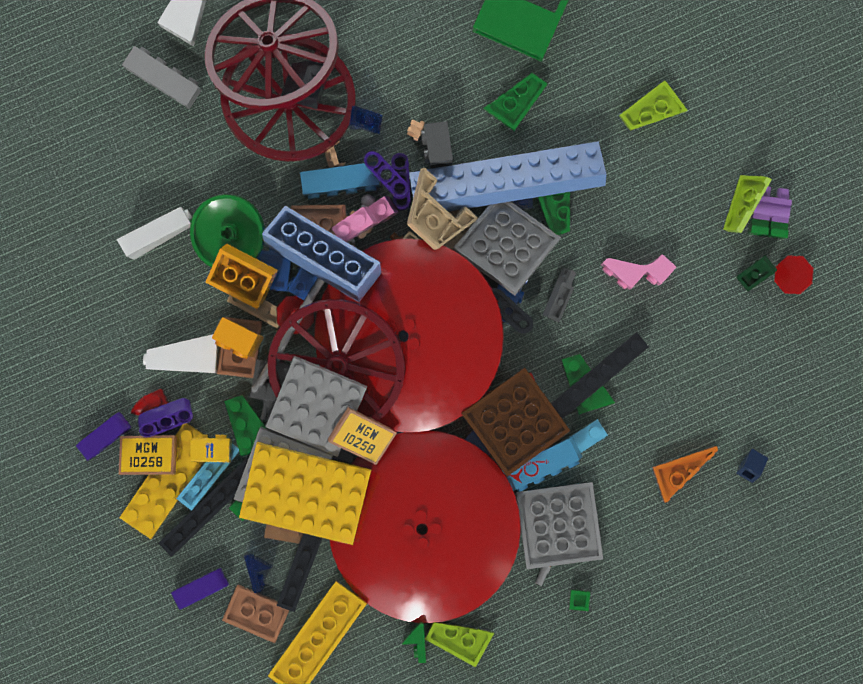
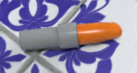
(542, 575)

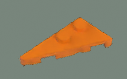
(675, 473)

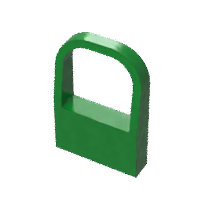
(519, 25)

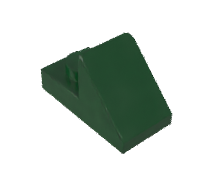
(756, 273)

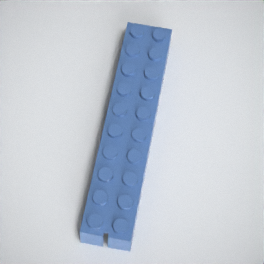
(517, 177)

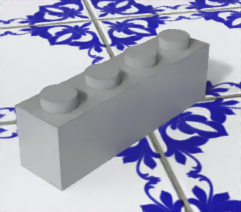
(162, 77)

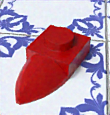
(150, 402)

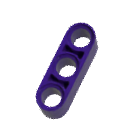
(382, 166)
(403, 172)
(165, 417)
(103, 436)
(199, 588)

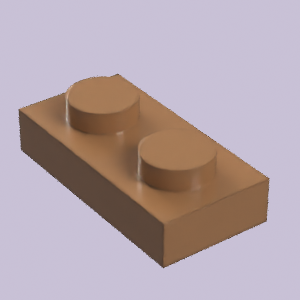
(282, 534)

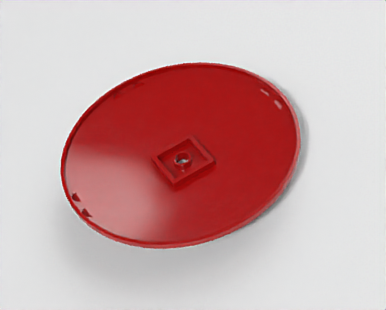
(450, 328)
(469, 536)

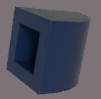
(752, 466)

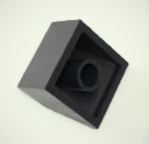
(306, 71)

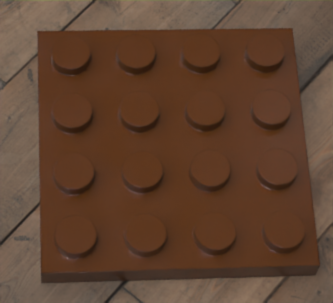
(515, 421)

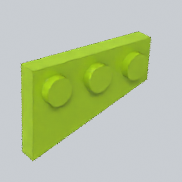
(653, 107)
(745, 200)

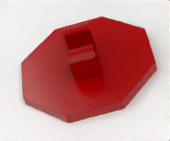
(794, 274)
(290, 305)

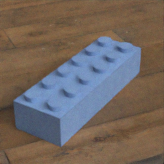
(322, 253)

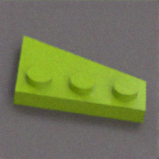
(460, 641)

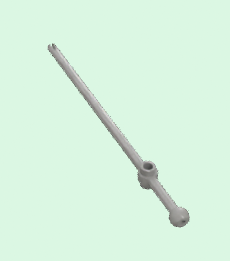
(366, 201)

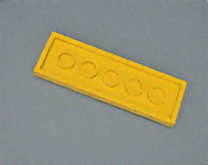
(159, 492)
(318, 637)

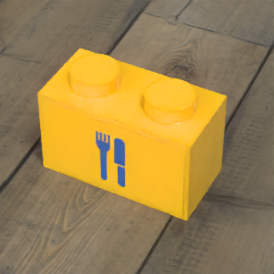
(210, 449)

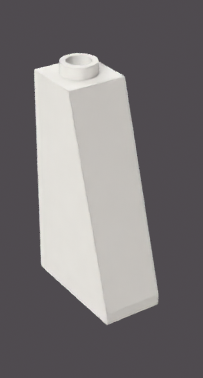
(183, 19)
(155, 233)
(189, 356)

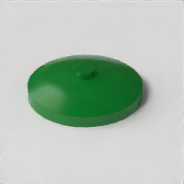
(226, 221)

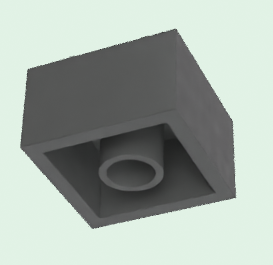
(438, 144)

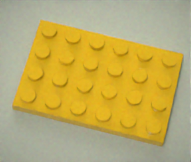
(304, 493)

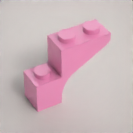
(365, 219)
(629, 273)

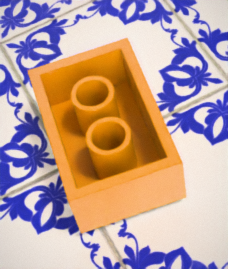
(241, 276)
(234, 336)

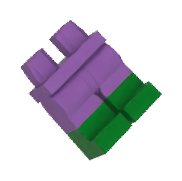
(771, 215)

